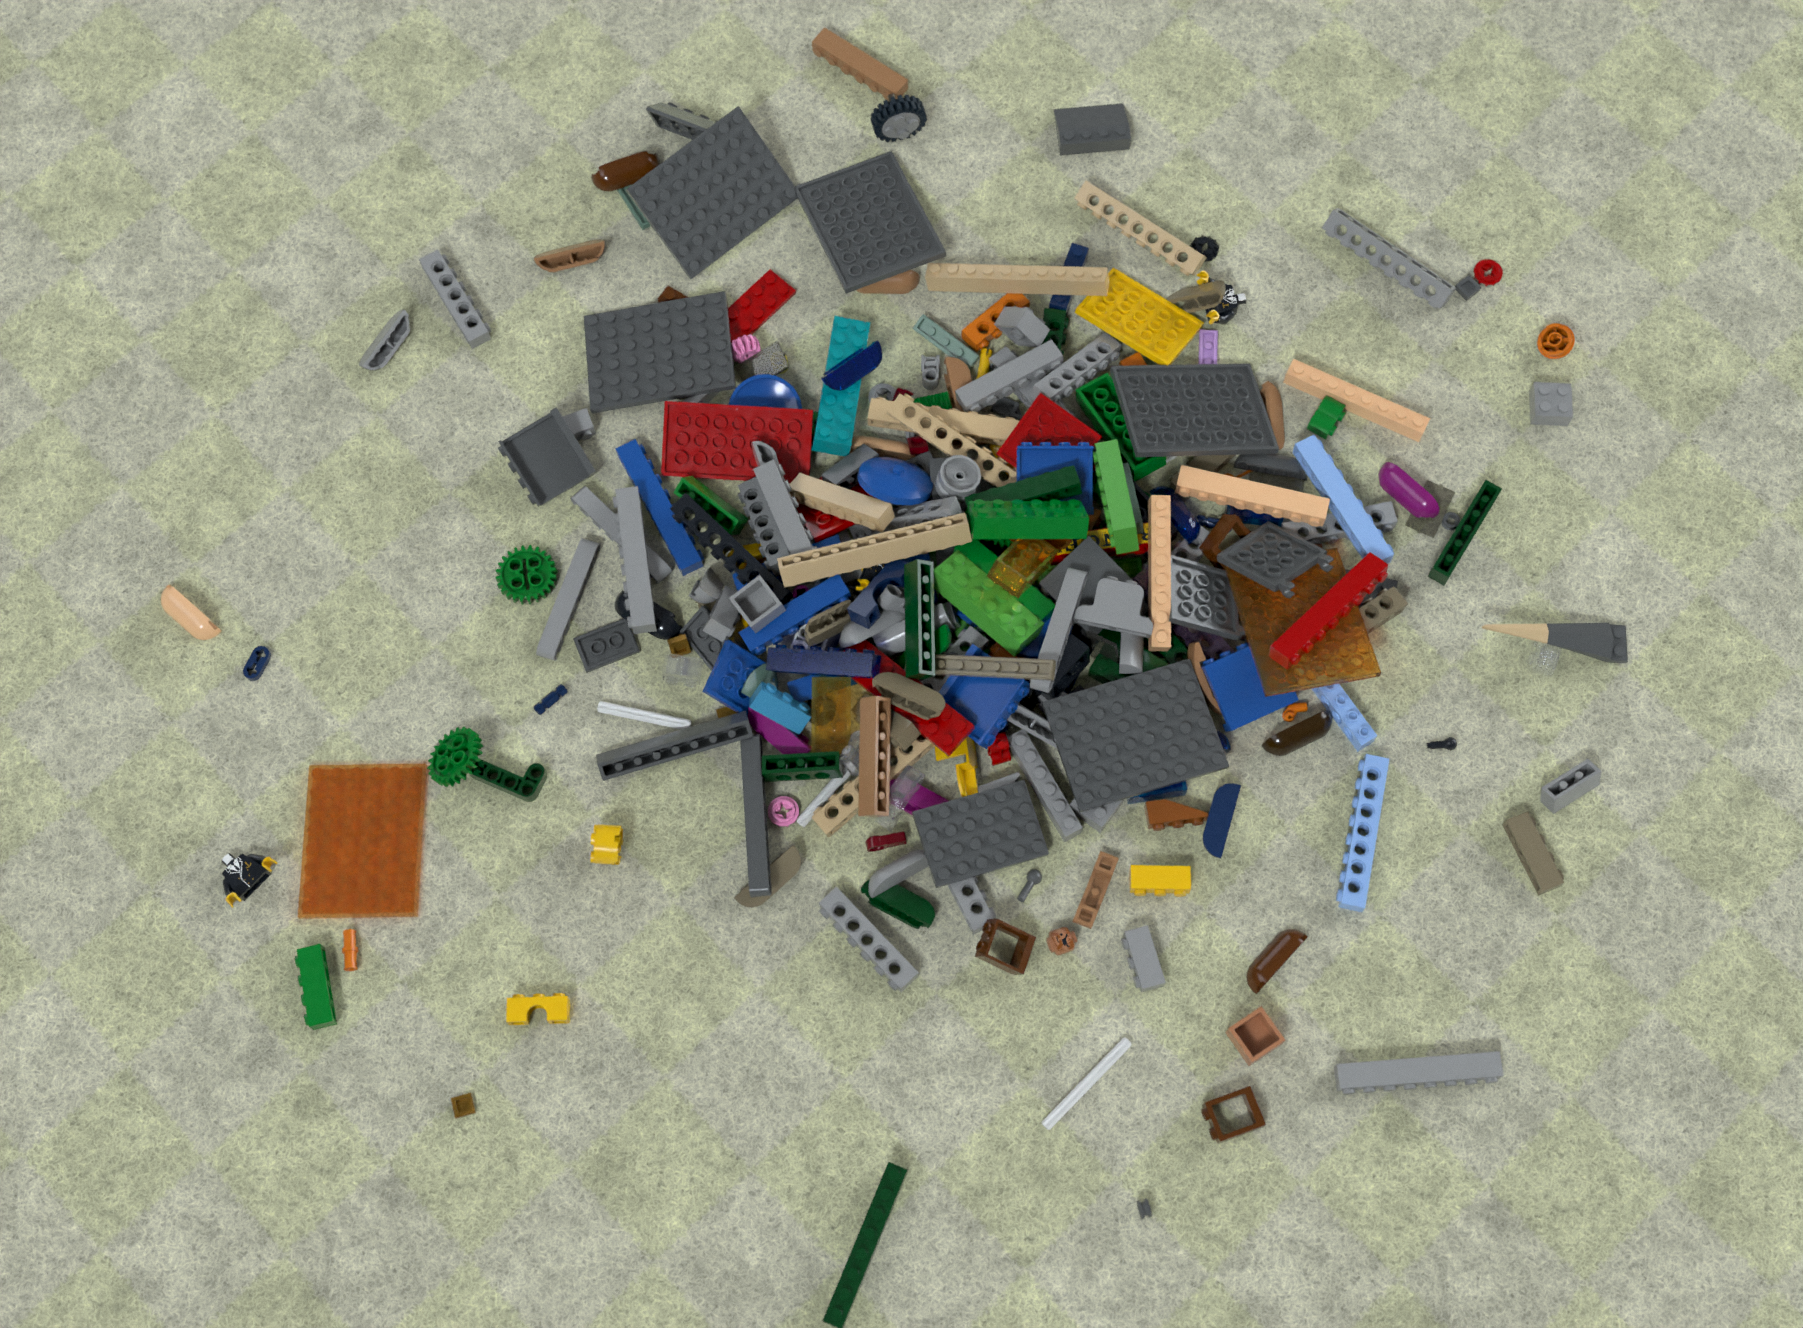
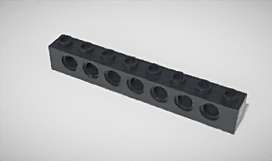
(686, 506)

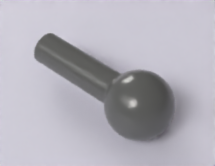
(1033, 878)

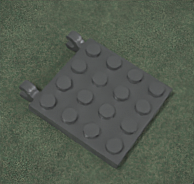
(1274, 557)
(1203, 599)

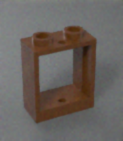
(1217, 535)
(1021, 953)
(1253, 1109)

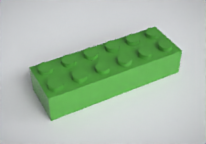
(1115, 497)
(986, 603)

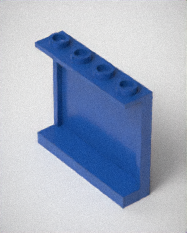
(1046, 458)
(1239, 688)
(984, 700)

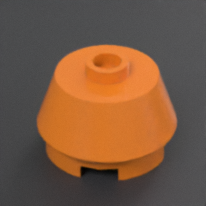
(1556, 341)

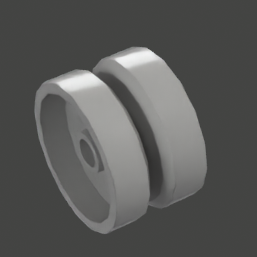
(957, 477)

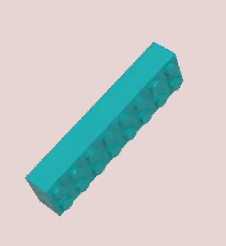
(839, 408)

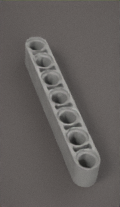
(605, 519)
(567, 599)
(1061, 623)

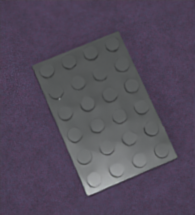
(980, 833)

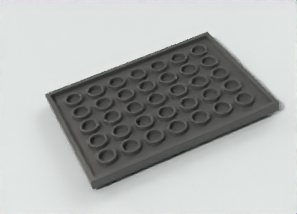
(713, 192)
(869, 222)
(659, 352)
(1193, 410)
(1135, 735)

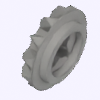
(882, 389)

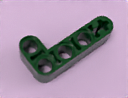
(505, 776)

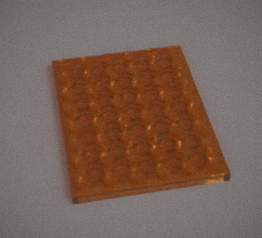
(1266, 615)
(362, 841)

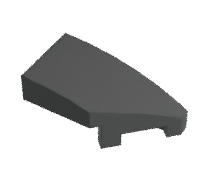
(1007, 408)

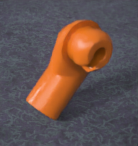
(1292, 709)

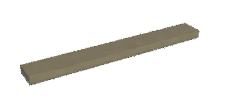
(995, 667)

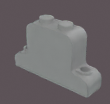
(1116, 608)

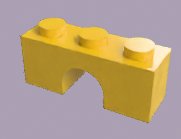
(520, 1008)

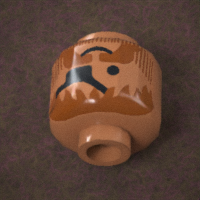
(1061, 941)

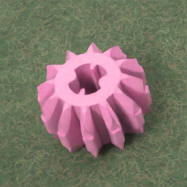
(745, 347)

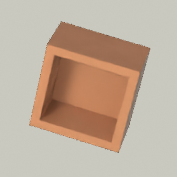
(1255, 1036)

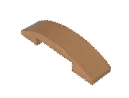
(1196, 655)
(1095, 890)

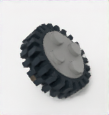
(898, 118)

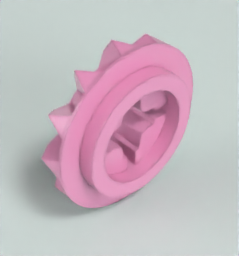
(788, 804)

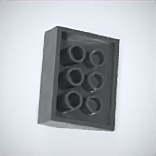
(678, 121)
(1092, 129)

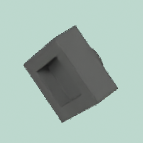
(1467, 288)

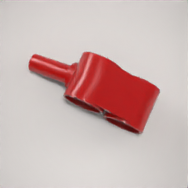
(999, 750)

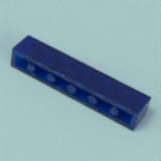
(822, 662)

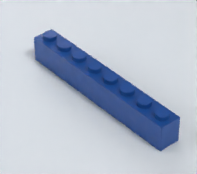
(658, 506)

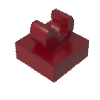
(917, 445)

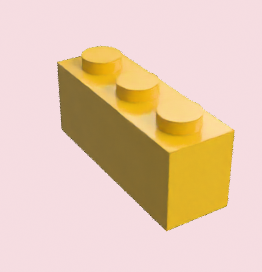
(1160, 880)

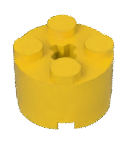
(607, 844)

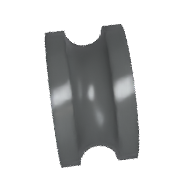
(1450, 515)
(1144, 1208)

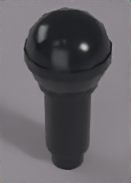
(1448, 743)

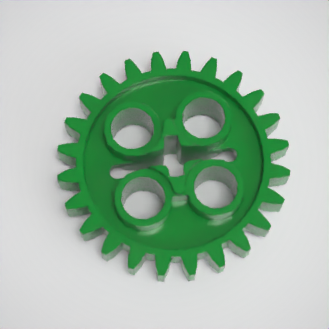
(544, 571)
(455, 756)

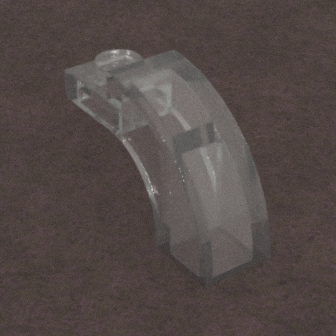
(899, 794)

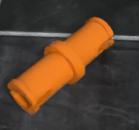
(350, 950)

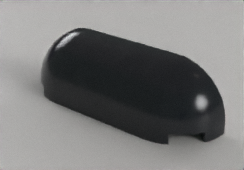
(665, 622)

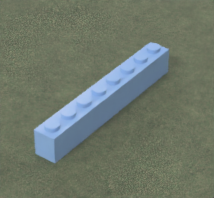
(1343, 503)

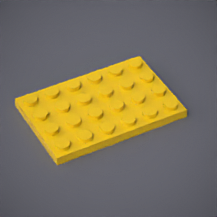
(1141, 319)

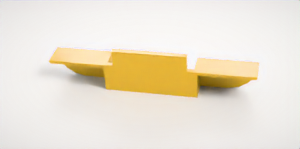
(965, 771)

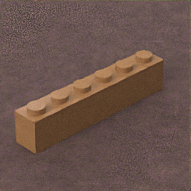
(858, 64)
(874, 756)

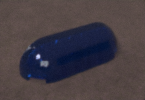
(853, 367)
(1181, 515)

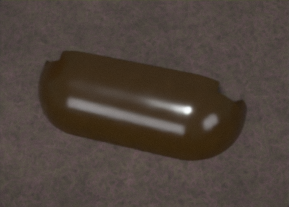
(1299, 734)

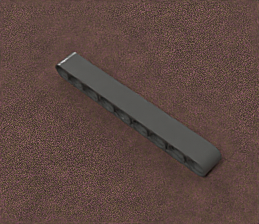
(755, 817)

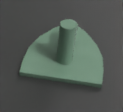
(755, 678)

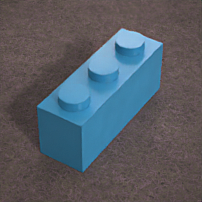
(780, 707)

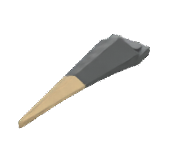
(1596, 640)

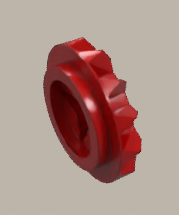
(1485, 265)

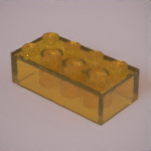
(1022, 565)
(830, 714)

